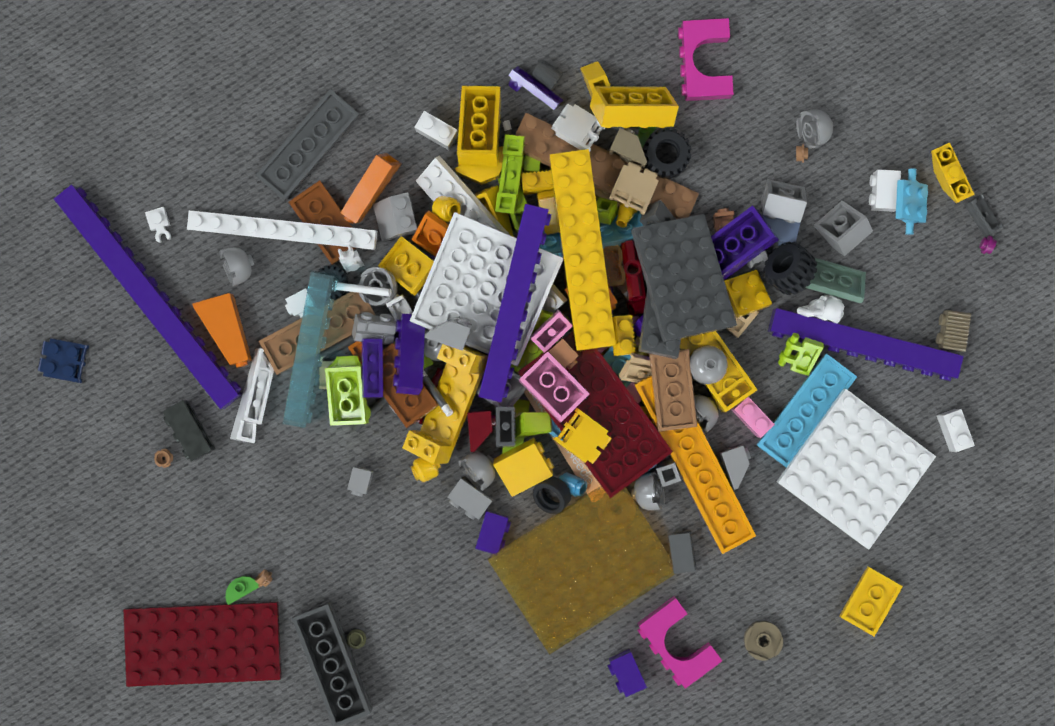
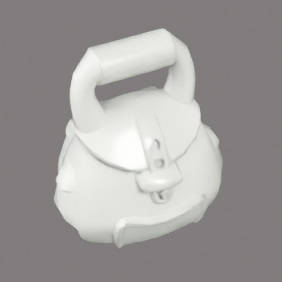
(825, 308)

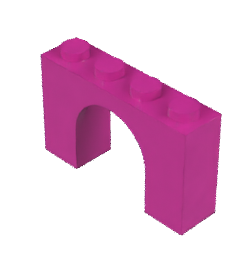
(696, 85)
(688, 668)

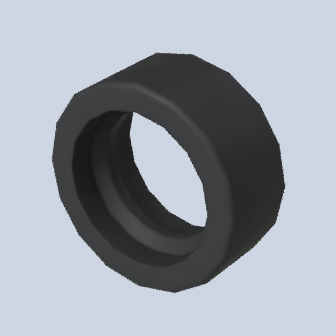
(544, 502)

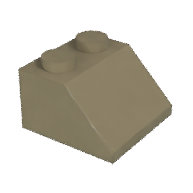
(628, 147)

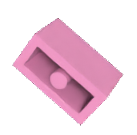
(551, 331)
(753, 417)

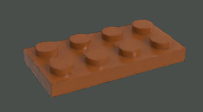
(318, 207)
(407, 406)

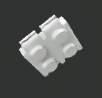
(577, 127)

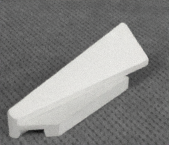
(253, 399)

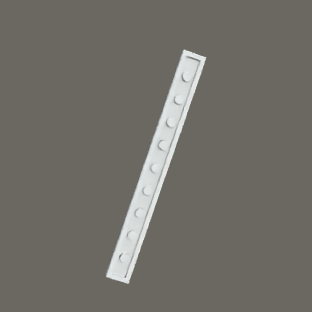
(282, 230)

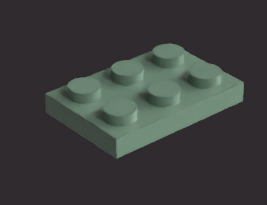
(839, 281)

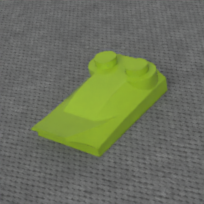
(345, 392)

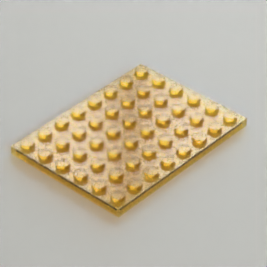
(582, 566)

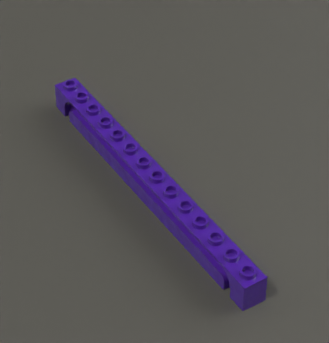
(148, 297)

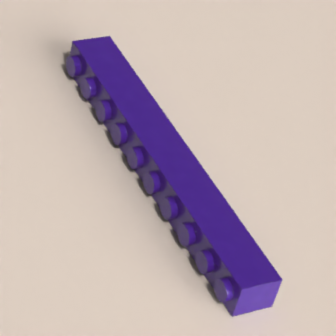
(513, 303)
(867, 344)

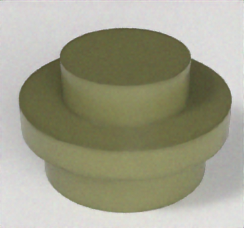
(356, 639)

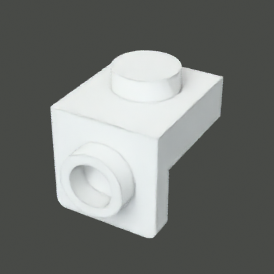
(399, 306)

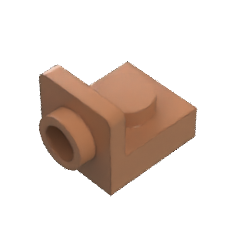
(722, 218)

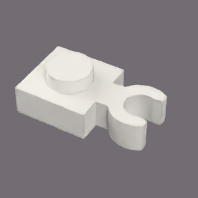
(158, 221)
(350, 259)

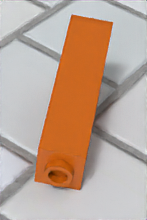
(370, 187)
(225, 327)

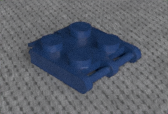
(62, 360)

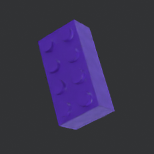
(742, 241)

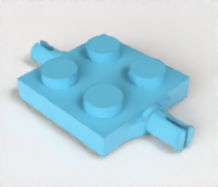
(911, 201)

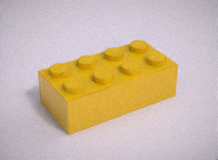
(633, 107)
(479, 125)

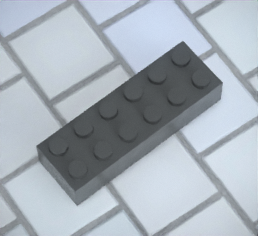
(332, 664)

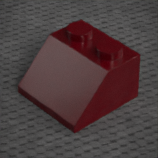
(480, 427)

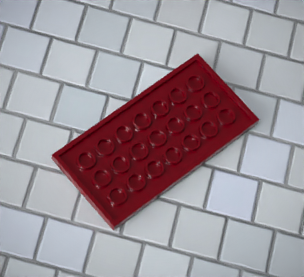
(634, 441)
(202, 644)

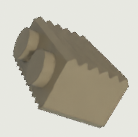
(953, 331)

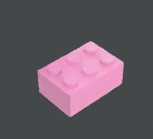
(553, 387)

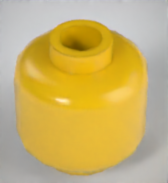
(445, 207)
(424, 470)

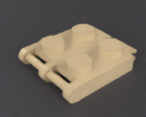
(634, 187)

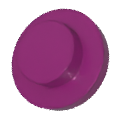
(987, 245)

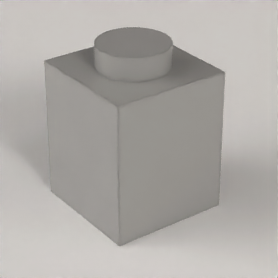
(668, 472)
(360, 481)

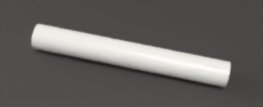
(363, 289)

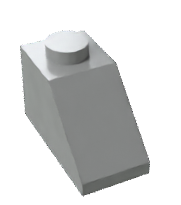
(735, 464)

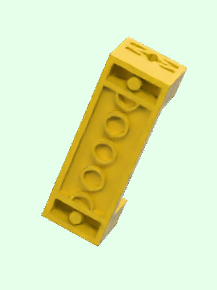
(735, 384)
(458, 387)

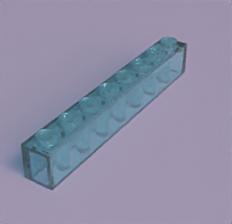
(308, 349)

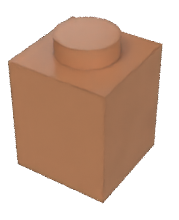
(564, 354)

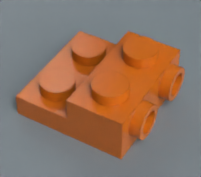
(430, 233)

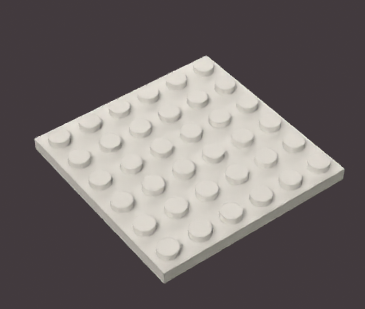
(471, 281)
(856, 469)

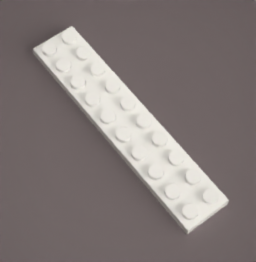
(442, 181)

